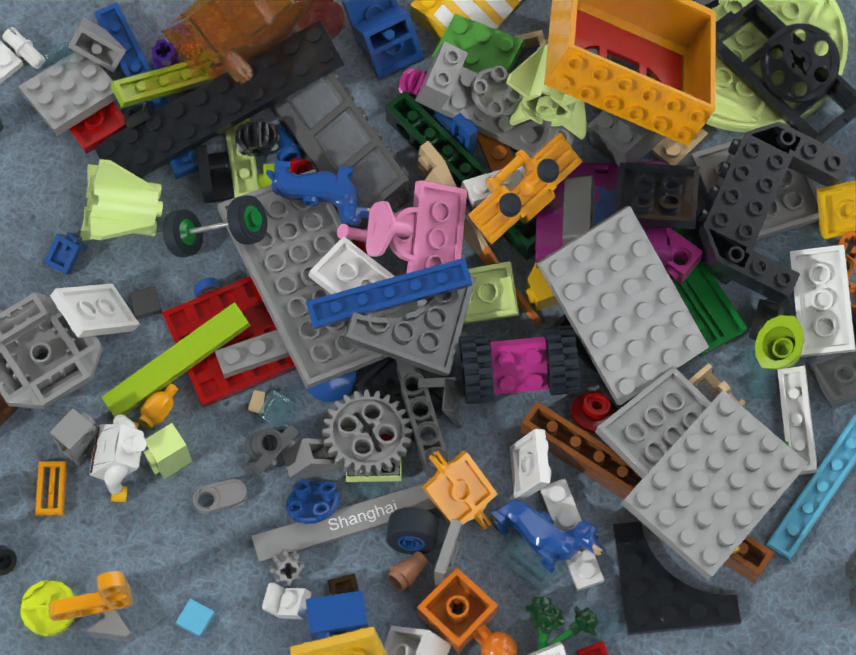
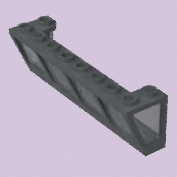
(338, 134)

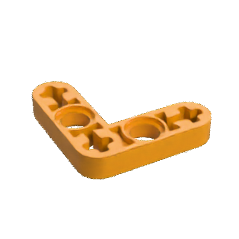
(112, 595)

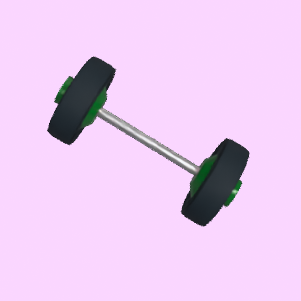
(244, 218)

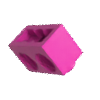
(682, 250)

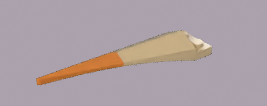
(435, 170)

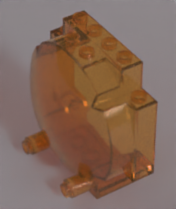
(229, 32)

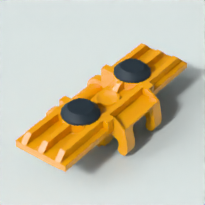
(531, 194)

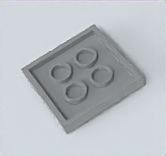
(69, 92)

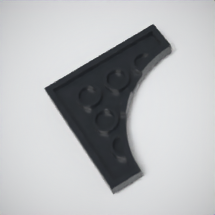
(656, 598)

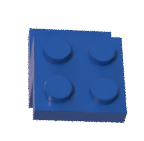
(384, 34)

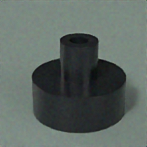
(7, 560)

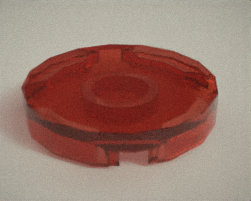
(332, 19)

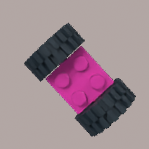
(519, 364)

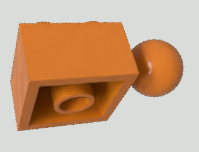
(478, 610)

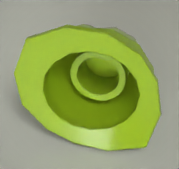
(779, 343)

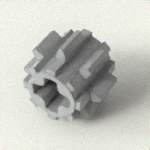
(293, 570)

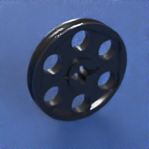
(805, 51)

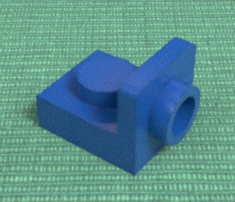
(65, 252)

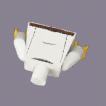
(117, 454)

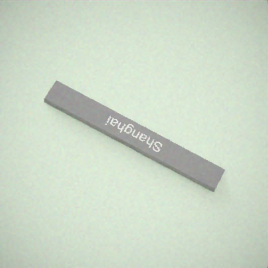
(340, 525)

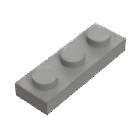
(251, 353)

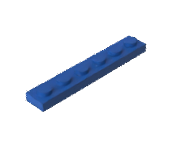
(389, 293)

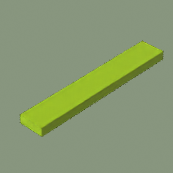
(176, 360)

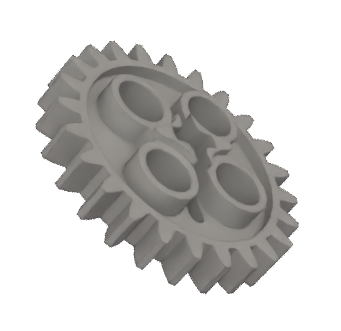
(345, 443)

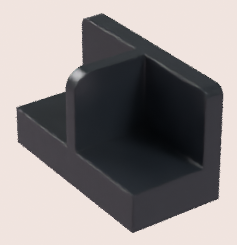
(215, 175)

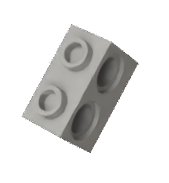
(75, 436)

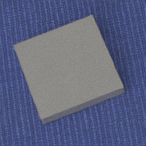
(448, 552)

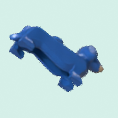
(320, 187)
(543, 536)

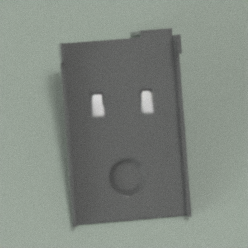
(451, 396)

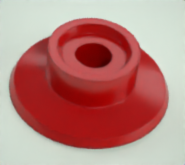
(591, 410)

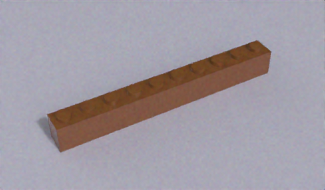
(614, 474)

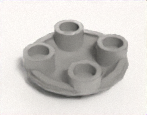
(493, 94)

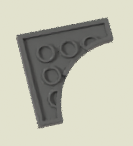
(419, 338)

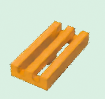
(50, 510)

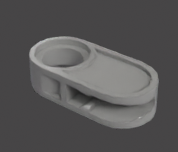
(226, 496)

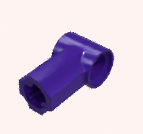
(164, 54)

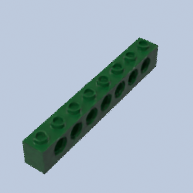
(419, 127)

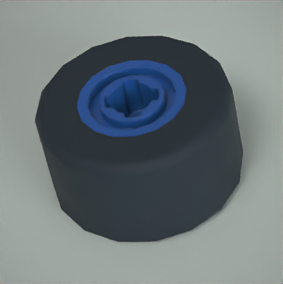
(412, 530)

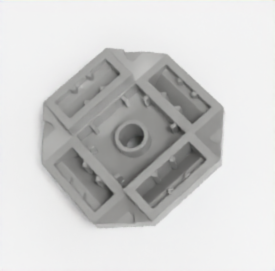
(37, 328)

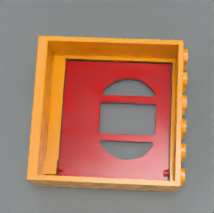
(657, 36)

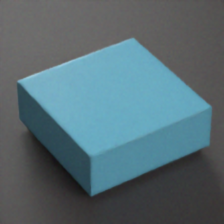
(195, 618)

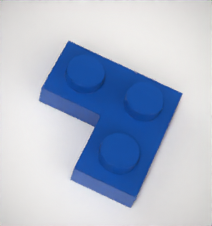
(461, 129)

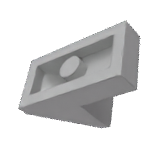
(110, 627)

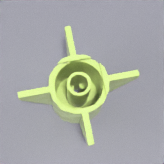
(544, 102)
(119, 203)

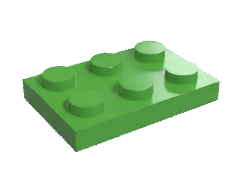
(484, 44)

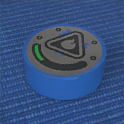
(206, 286)

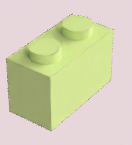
(166, 451)

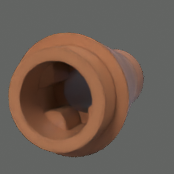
(406, 572)

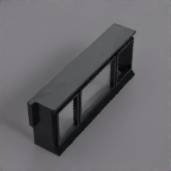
(768, 24)

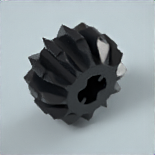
(257, 139)

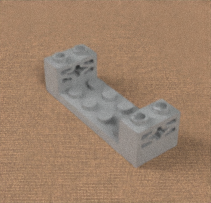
(449, 92)

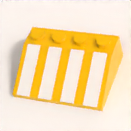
(437, 14)

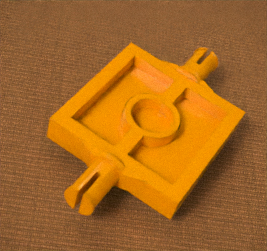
(460, 489)

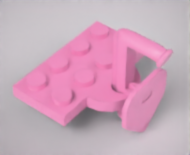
(429, 228)

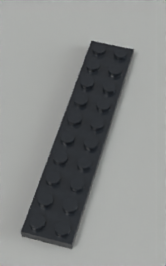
(223, 103)

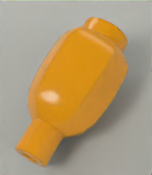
(157, 407)

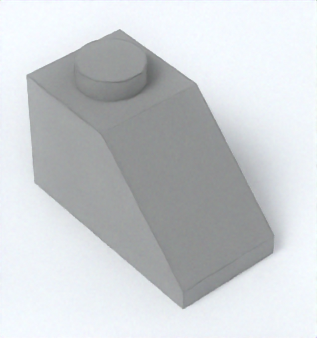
(96, 45)
(309, 459)

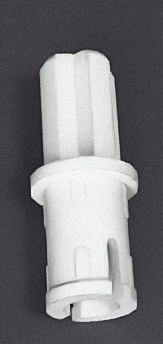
(23, 48)

